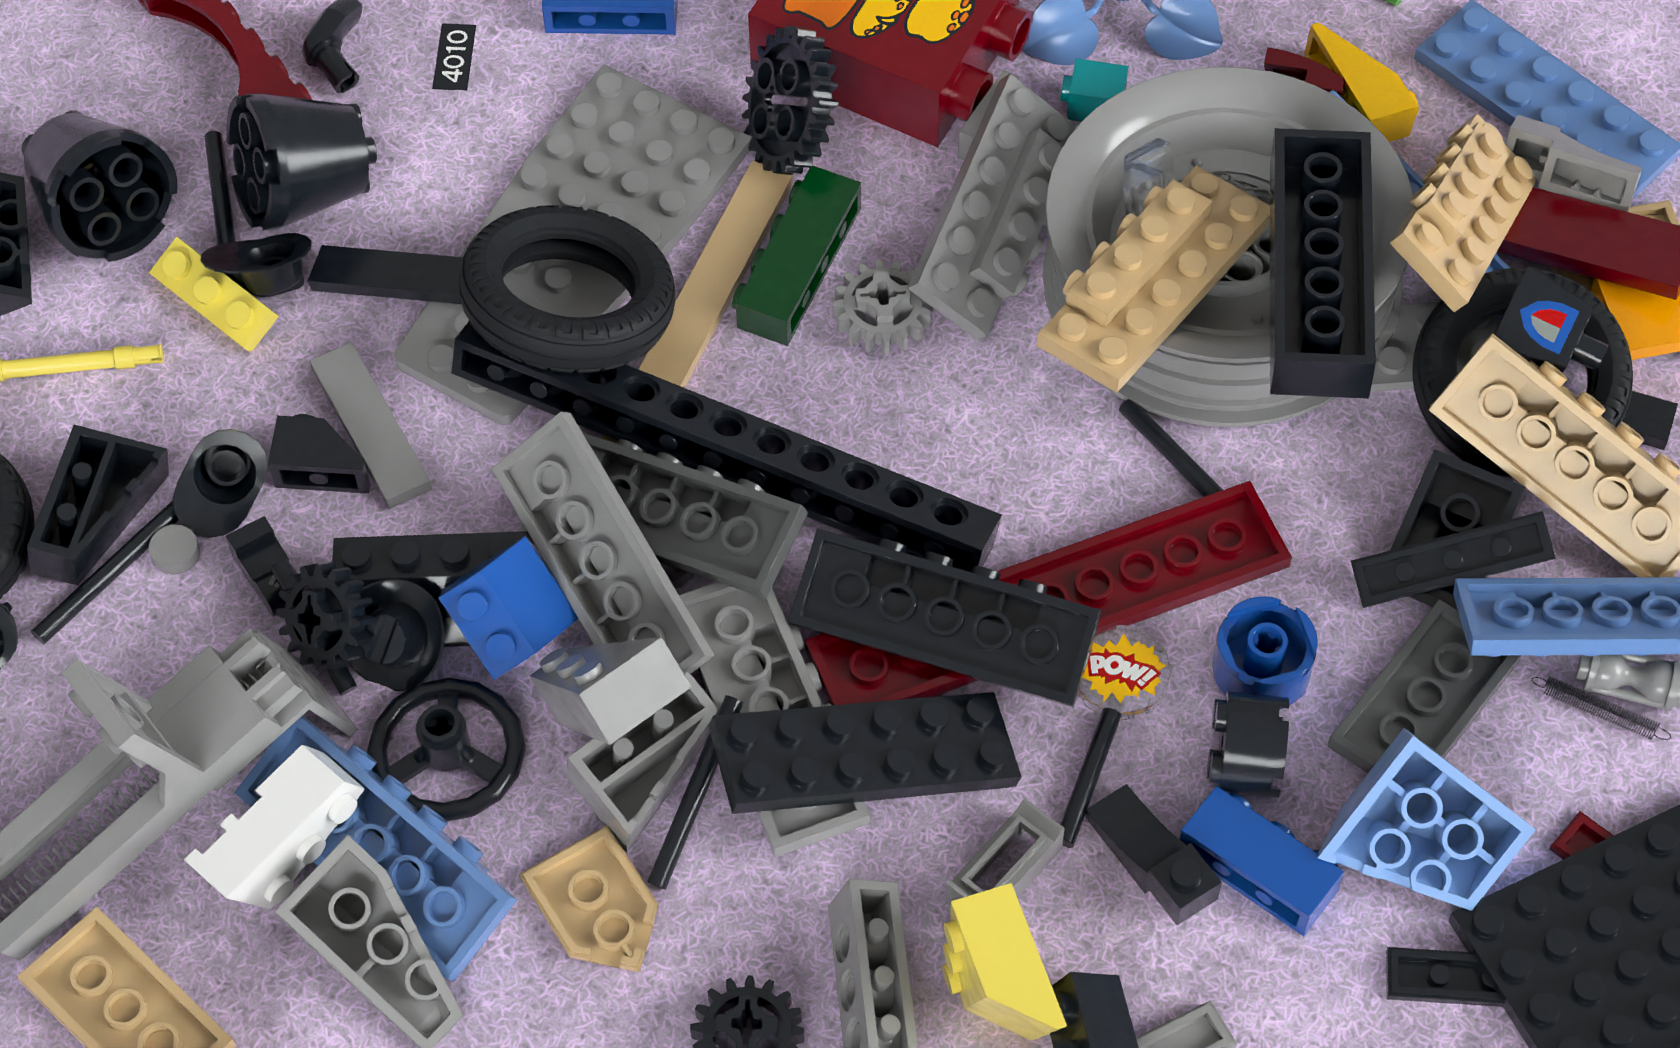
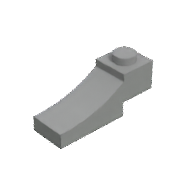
(1572, 167)

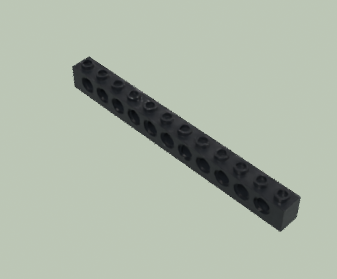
(738, 445)

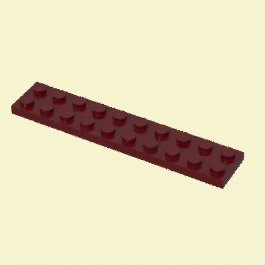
(1122, 572)

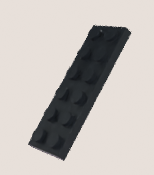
(863, 752)

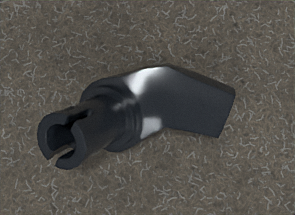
(325, 39)

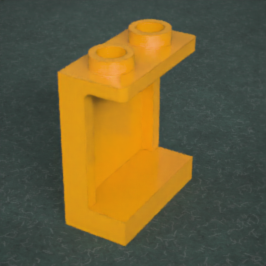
(1645, 318)

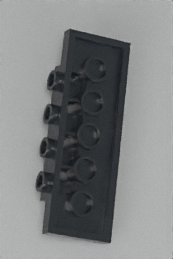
(946, 615)

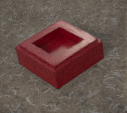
(1578, 836)

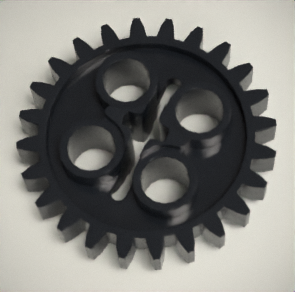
(790, 67)

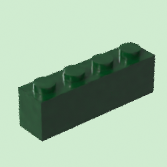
(797, 255)

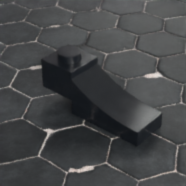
(1154, 855)

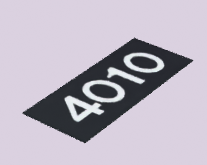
(454, 57)

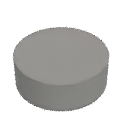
(174, 549)

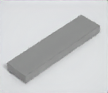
(370, 425)

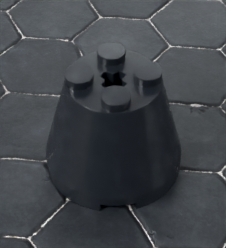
(295, 156)
(98, 185)

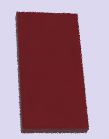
(1597, 242)

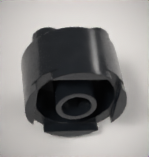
(1250, 744)

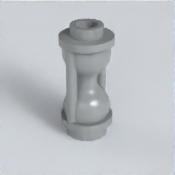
(1656, 682)

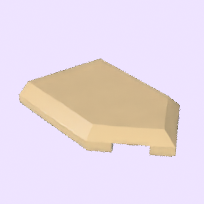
(595, 901)

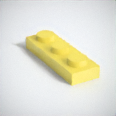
(214, 295)

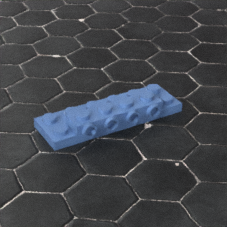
(1570, 615)
(436, 877)

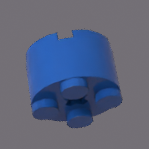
(1265, 649)

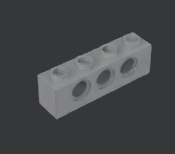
(871, 966)

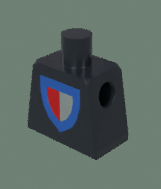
(1549, 324)

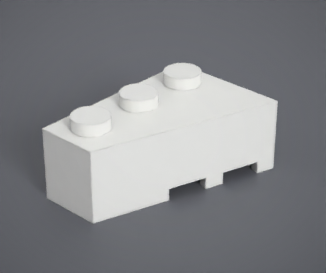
(281, 831)

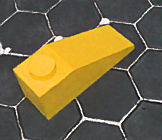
(1368, 84)

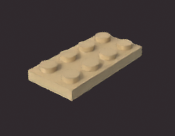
(115, 993)

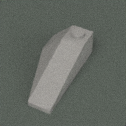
(366, 934)

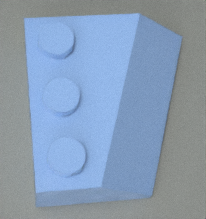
(1425, 827)

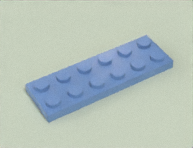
(1519, 77)

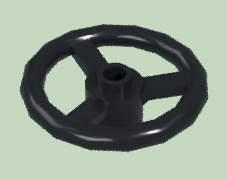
(447, 744)

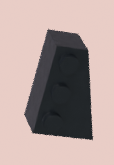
(92, 500)

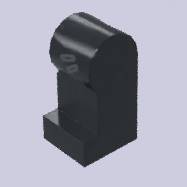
(255, 552)

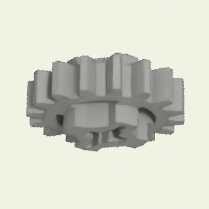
(880, 307)

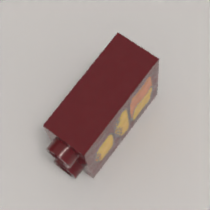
(905, 59)

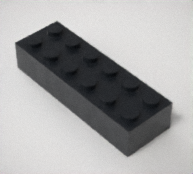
(1321, 264)

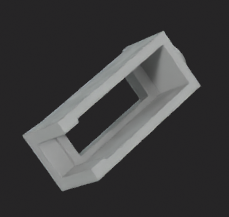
(1047, 845)

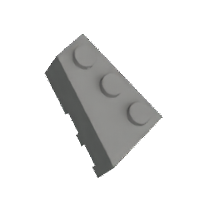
(640, 769)

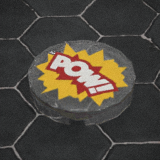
(1125, 672)

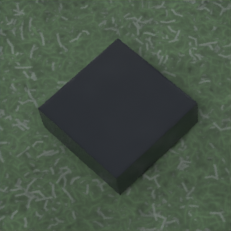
(1651, 418)

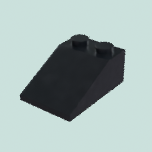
(1454, 500)

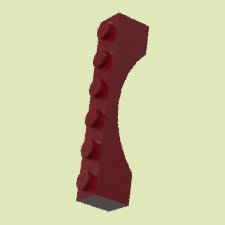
(221, 21)

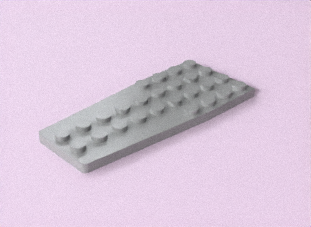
(609, 152)

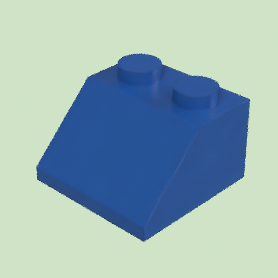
(508, 607)

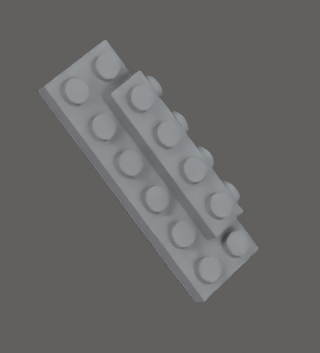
(993, 210)
(595, 544)
(763, 667)

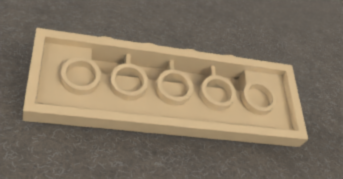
(1464, 211)
(1152, 275)
(1568, 455)

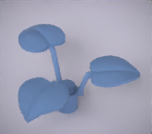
(1177, 31)

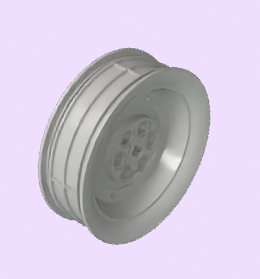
(1225, 122)

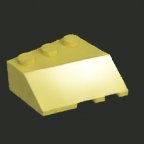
(998, 964)

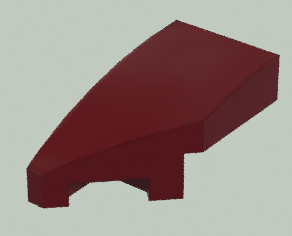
(1303, 69)

